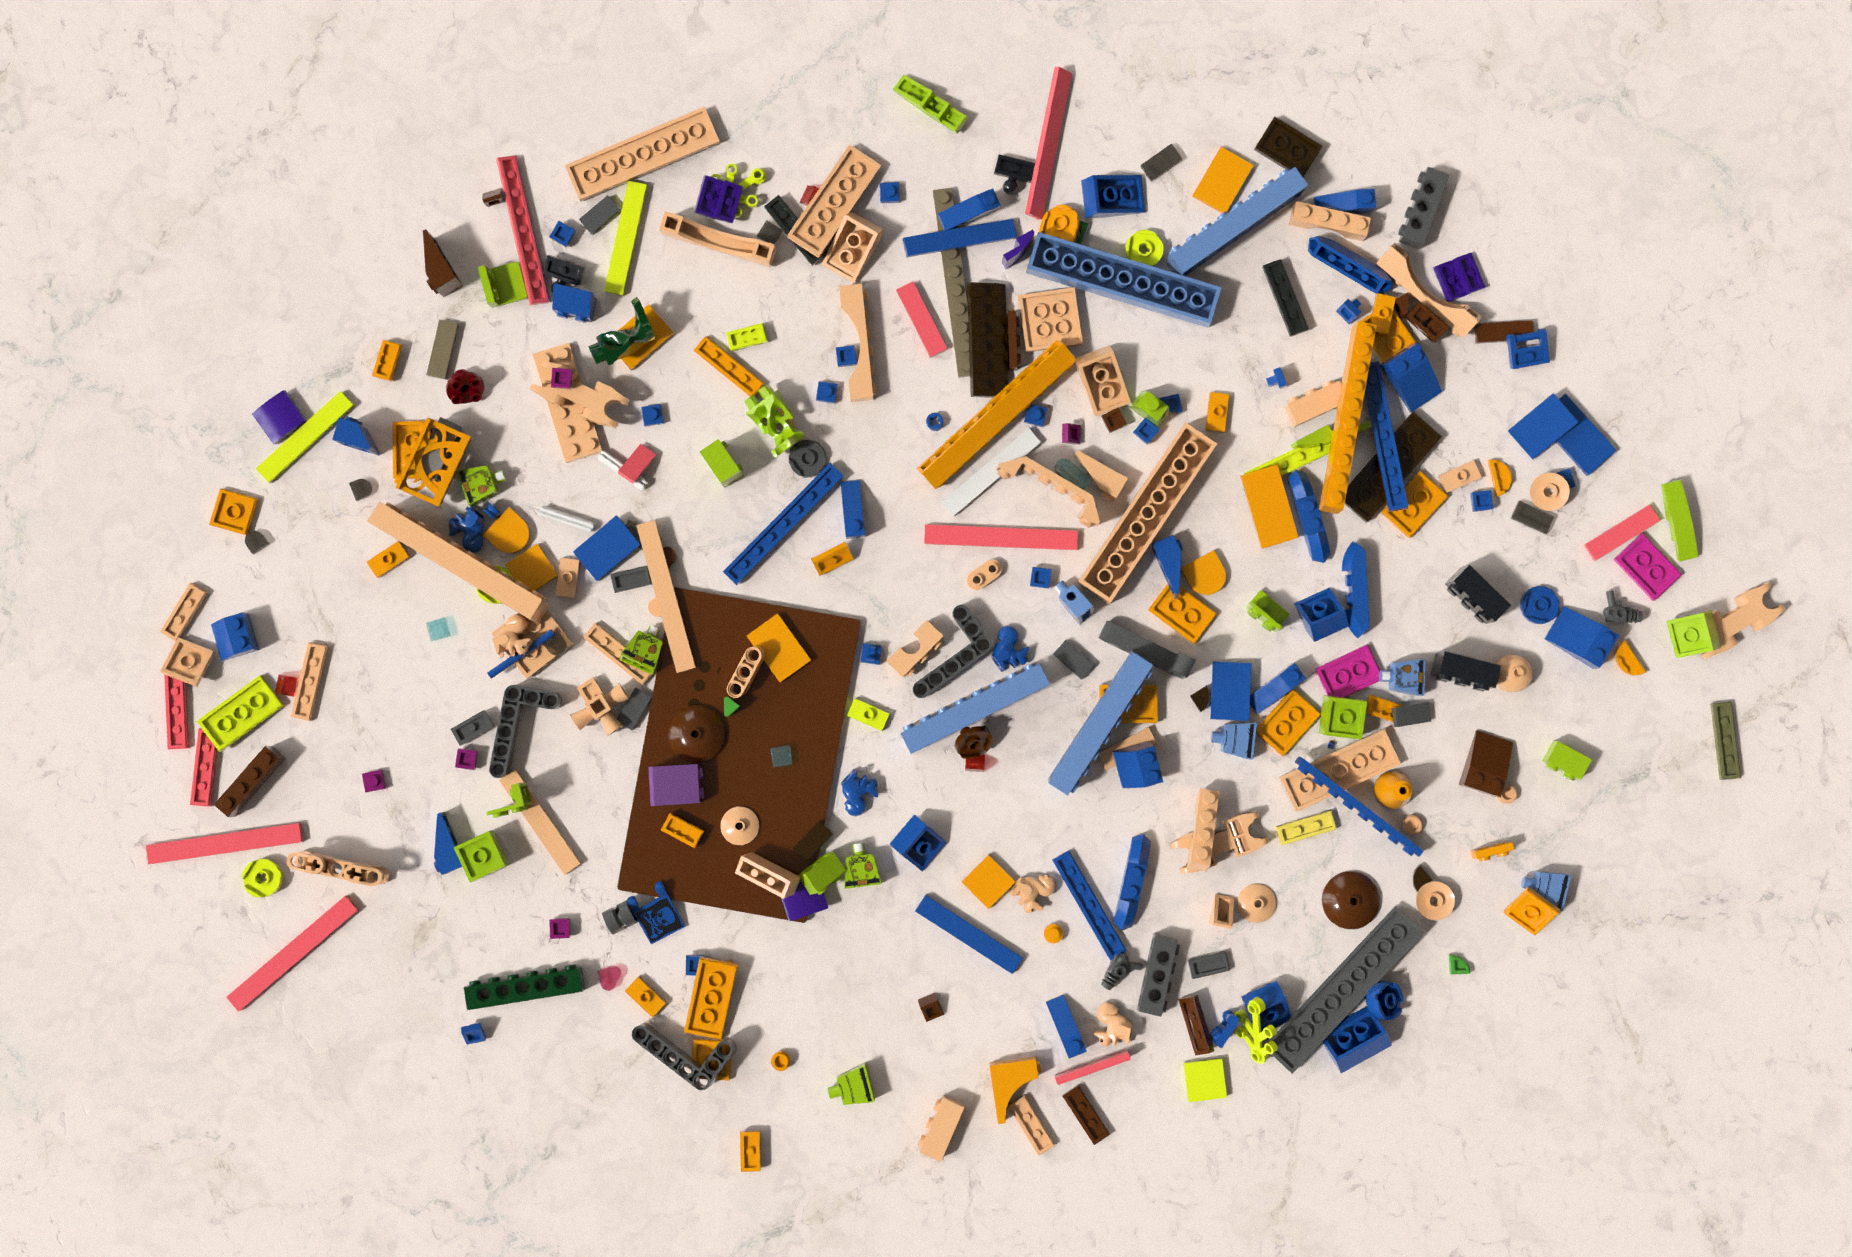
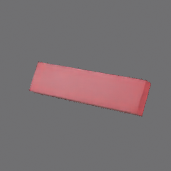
(921, 319)
(1622, 532)
(176, 713)
(203, 771)
(1092, 1067)

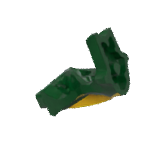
(619, 344)

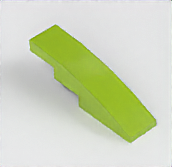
(930, 104)
(1323, 436)
(1680, 520)

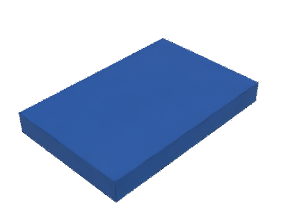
(1542, 426)
(607, 548)
(1230, 691)

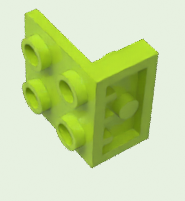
(503, 284)
(1267, 611)
(521, 796)

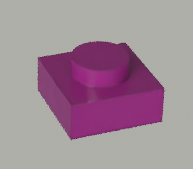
(561, 378)
(1071, 433)
(466, 759)
(373, 781)
(559, 928)

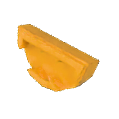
(1500, 476)
(1627, 660)

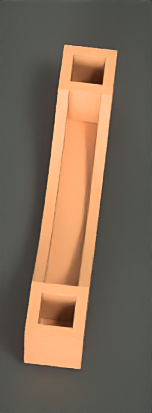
(737, 246)
(1457, 316)
(860, 382)

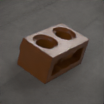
(1426, 322)

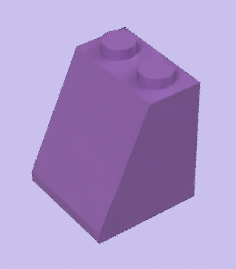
(675, 784)

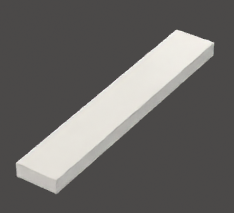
(987, 474)

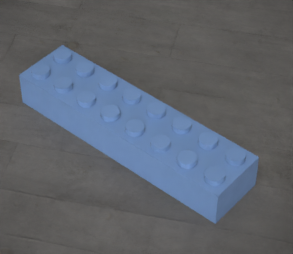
(1237, 223)
(971, 710)
(1100, 722)

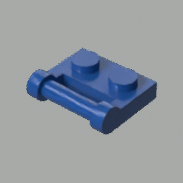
(1528, 355)
(1222, 1032)

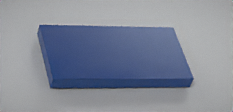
(1584, 441)

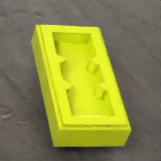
(746, 337)
(868, 714)

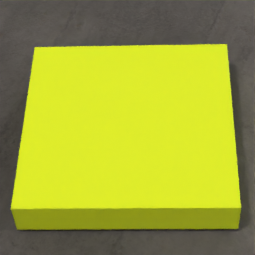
(1205, 1080)

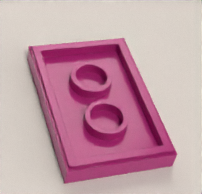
(1647, 566)
(1349, 673)

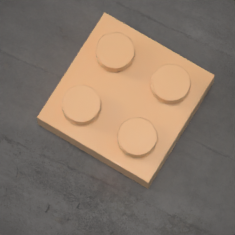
(187, 662)

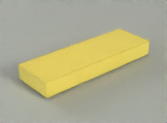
(1306, 828)

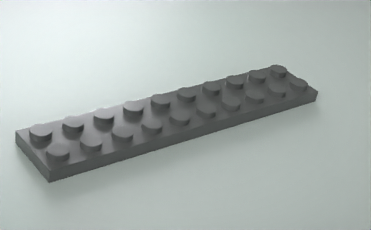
(1345, 988)

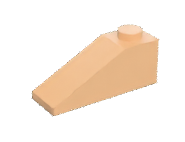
(1104, 478)

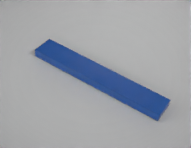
(959, 238)
(1089, 905)
(968, 934)

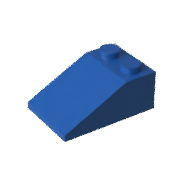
(1112, 195)
(1412, 376)
(1581, 637)

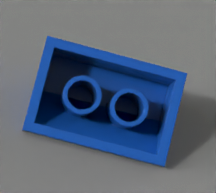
(1356, 1040)

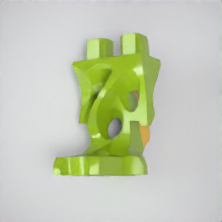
(770, 410)

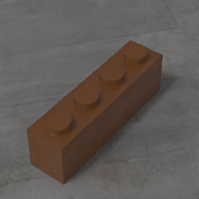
(249, 781)

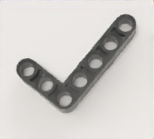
(957, 658)
(1173, 663)
(513, 723)
(683, 1058)

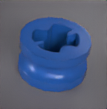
(936, 427)
(492, 511)

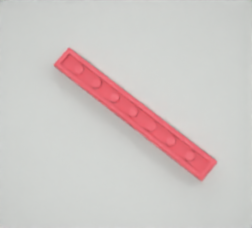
(1048, 143)
(522, 230)
(1001, 537)
(224, 843)
(292, 953)

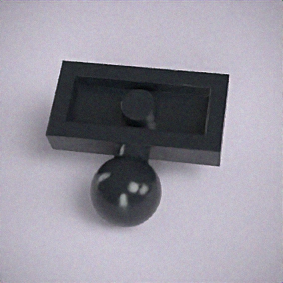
(1014, 170)
(563, 271)

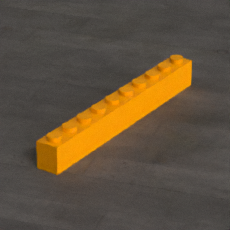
(996, 414)
(1347, 418)

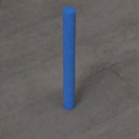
(511, 660)

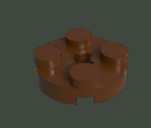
(973, 741)

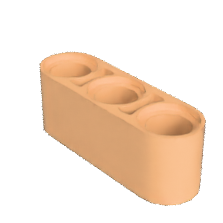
(739, 678)

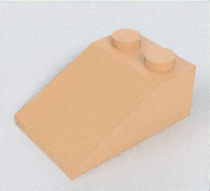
(852, 246)
(1102, 380)

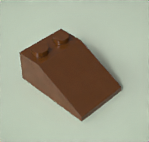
(437, 268)
(1487, 764)

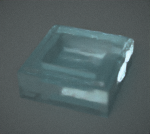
(438, 629)
(781, 756)

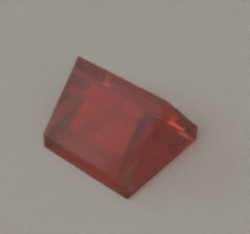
(808, 194)
(286, 685)
(976, 764)

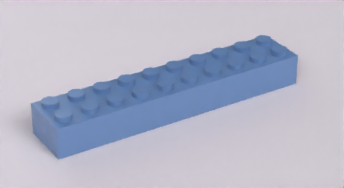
(1123, 280)

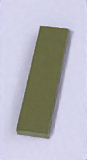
(1725, 740)

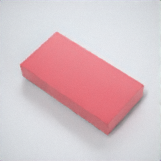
(636, 463)

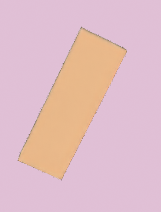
(184, 612)
(1106, 756)
(1031, 1125)

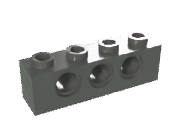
(1436, 181)
(1159, 1005)

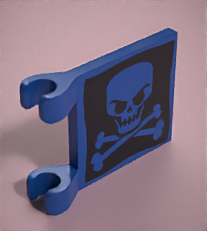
(657, 917)

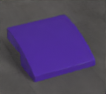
(718, 199)
(1021, 246)
(1459, 277)
(279, 417)
(803, 904)

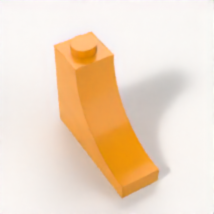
(1008, 1077)

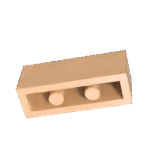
(1314, 403)
(767, 875)
(940, 1128)

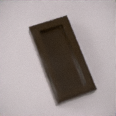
(812, 841)

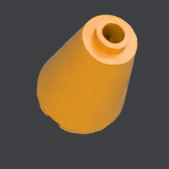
(1393, 789)

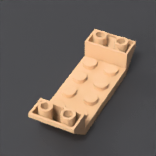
(1088, 513)

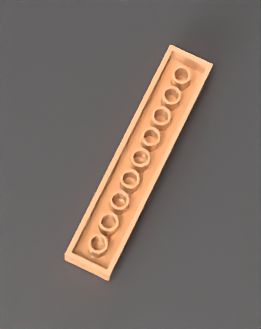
(1147, 513)
(454, 559)

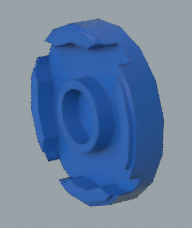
(1539, 605)

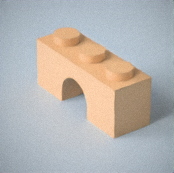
(929, 638)

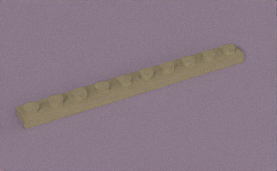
(955, 289)

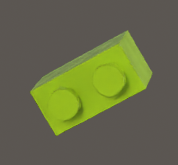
(1566, 760)
(822, 873)

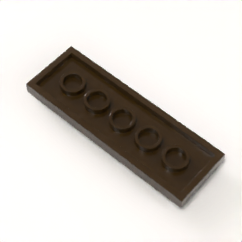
(987, 338)
(1413, 441)

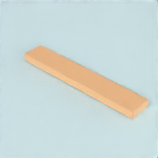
(544, 827)

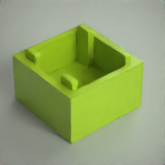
(721, 462)
(1693, 634)
(1342, 717)
(481, 856)

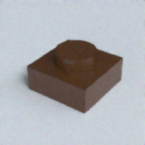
(1114, 420)

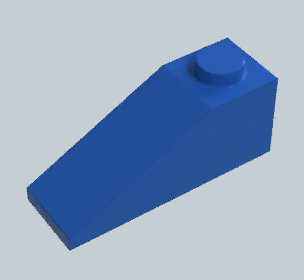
(1350, 201)
(969, 210)
(852, 509)
(1169, 558)
(1276, 687)
(445, 841)
(1066, 1026)

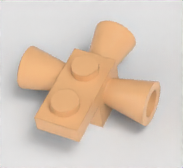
(599, 706)

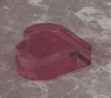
(608, 977)

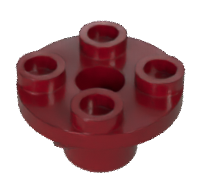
(465, 387)

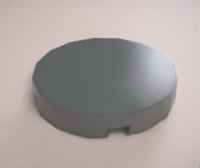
(807, 458)

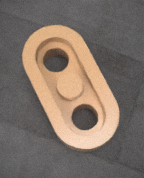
(984, 574)

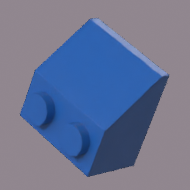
(573, 303)
(354, 435)
(1322, 614)
(234, 636)
(1138, 766)
(918, 843)
(1276, 1005)

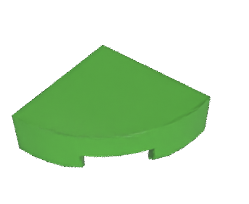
(1458, 965)

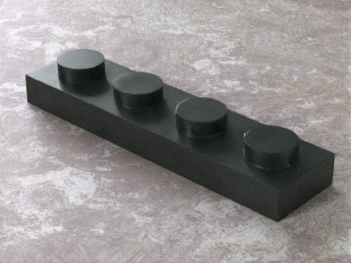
(786, 220)
(1285, 297)

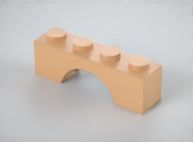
(1313, 216)
(1204, 829)

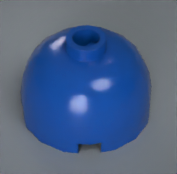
(1384, 1000)

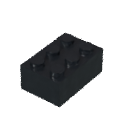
(1477, 595)
(1465, 671)

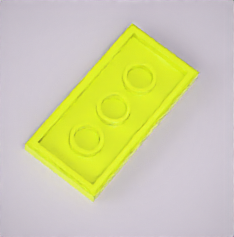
(240, 713)

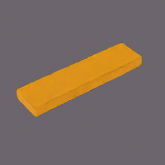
(728, 367)

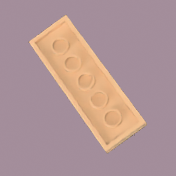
(834, 200)
(575, 434)
(1344, 767)

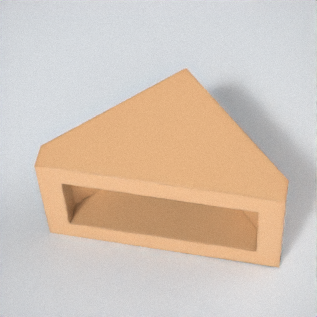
(1222, 911)

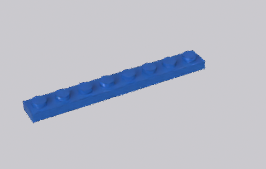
(1385, 440)
(783, 524)
(1351, 802)

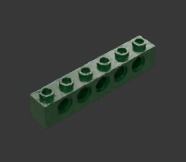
(476, 1000)

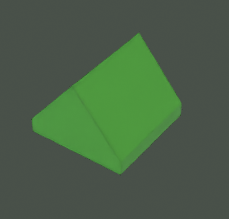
(730, 706)

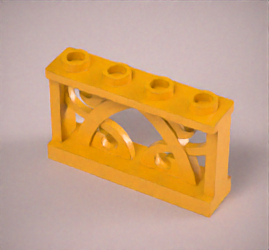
(440, 488)

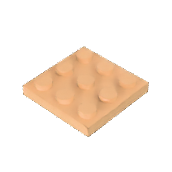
(1049, 318)
(540, 656)

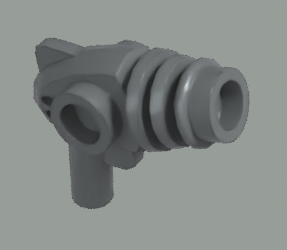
(1619, 613)
(1117, 969)

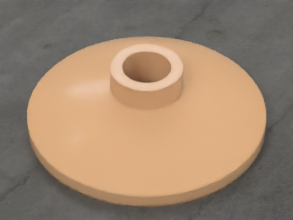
(1549, 502)
(744, 816)
(1247, 899)
(1443, 905)

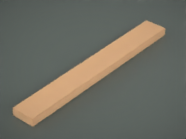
(666, 596)

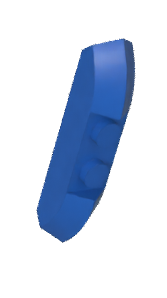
(1350, 264)
(1309, 516)
(1358, 613)
(1132, 882)

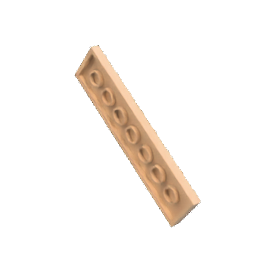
(642, 154)

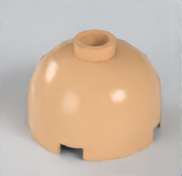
(1514, 673)

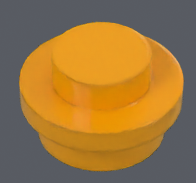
(1053, 933)
(780, 1061)

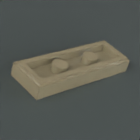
(442, 349)

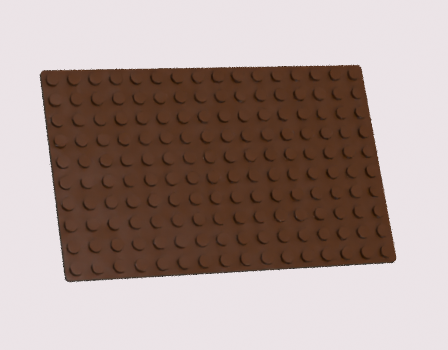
(787, 799)

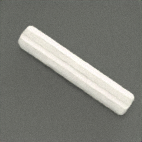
(615, 465)
(566, 519)

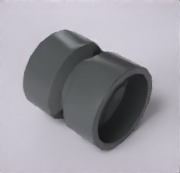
(619, 917)

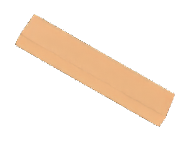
(612, 649)
(309, 681)

